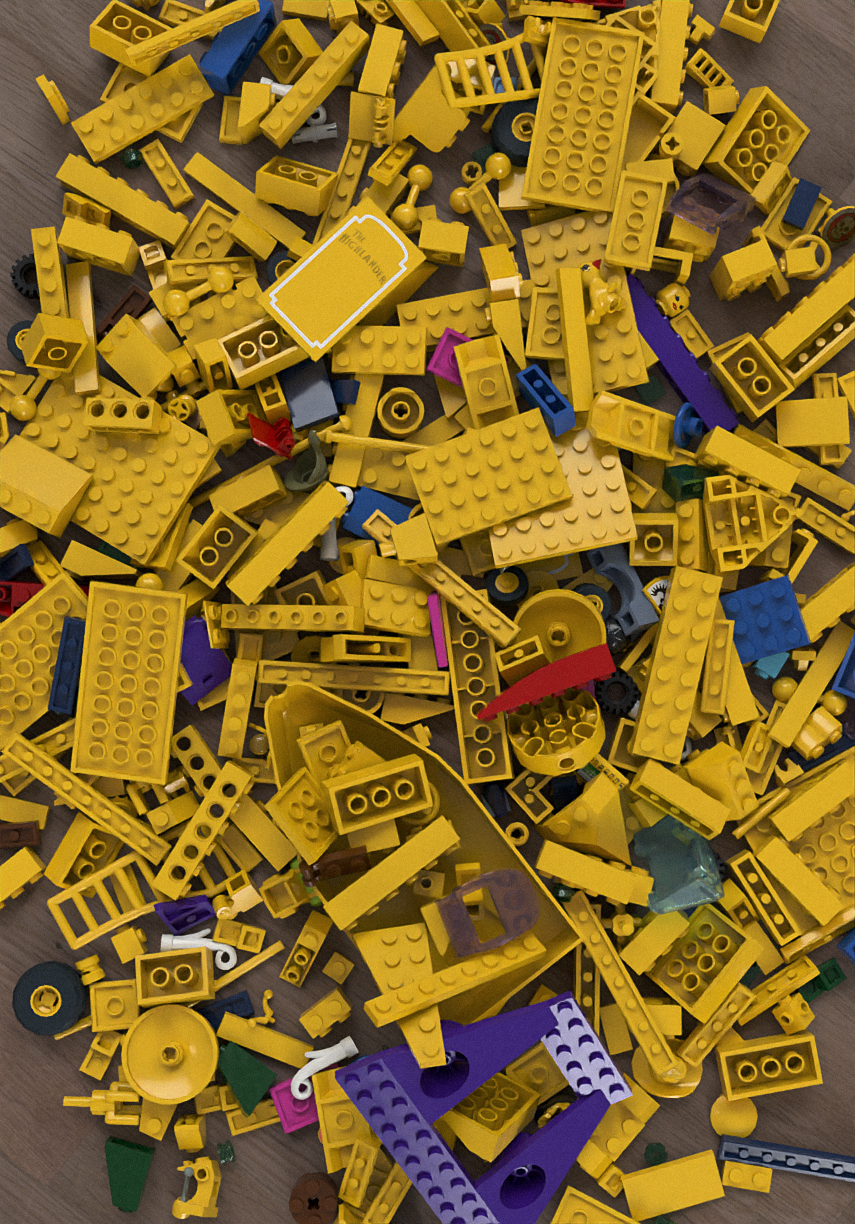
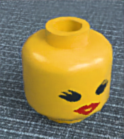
(672, 299)

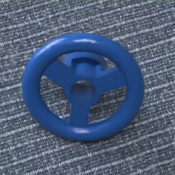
(689, 425)

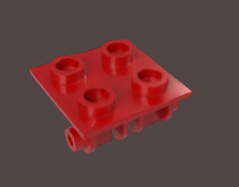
(276, 437)

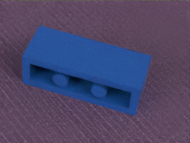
(542, 393)

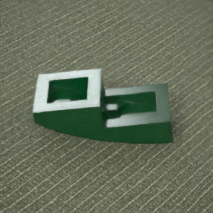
(829, 977)

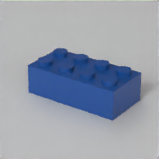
(236, 48)

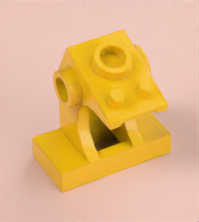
(208, 1178)

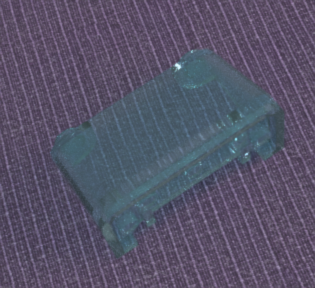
(680, 866)

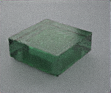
(650, 391)

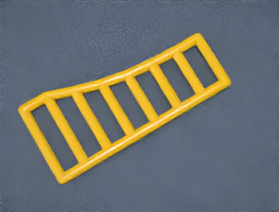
(479, 53)
(139, 909)

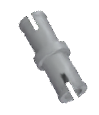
(315, 133)

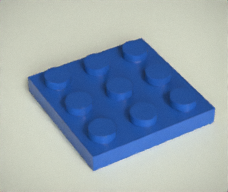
(765, 619)

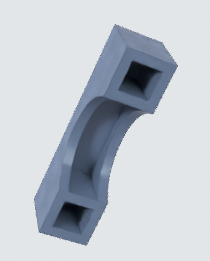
(636, 610)

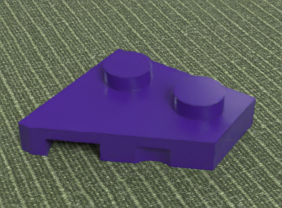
(185, 913)

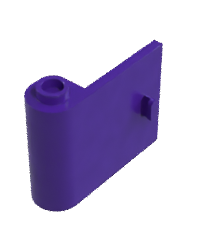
(203, 664)

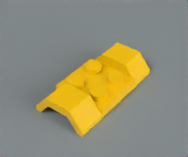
(486, 381)
(630, 425)
(338, 1120)
(617, 1130)

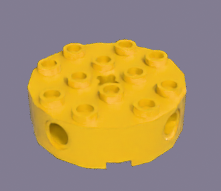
(556, 735)

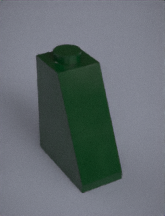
(244, 1076)
(127, 1171)

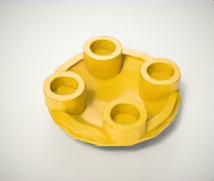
(733, 1117)

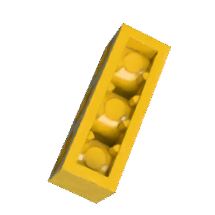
(130, 423)
(197, 748)

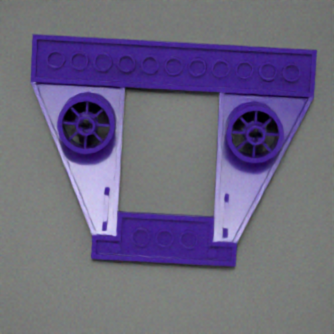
(406, 1100)

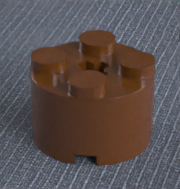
(312, 1186)

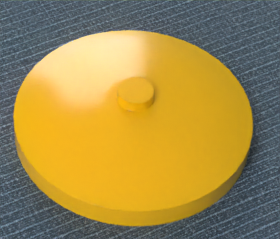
(562, 621)
(170, 1054)

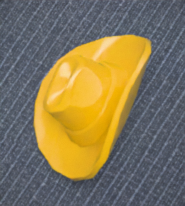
(672, 1084)

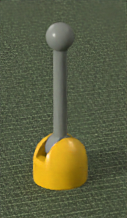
(188, 1172)

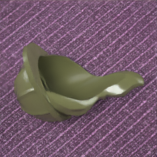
(309, 468)

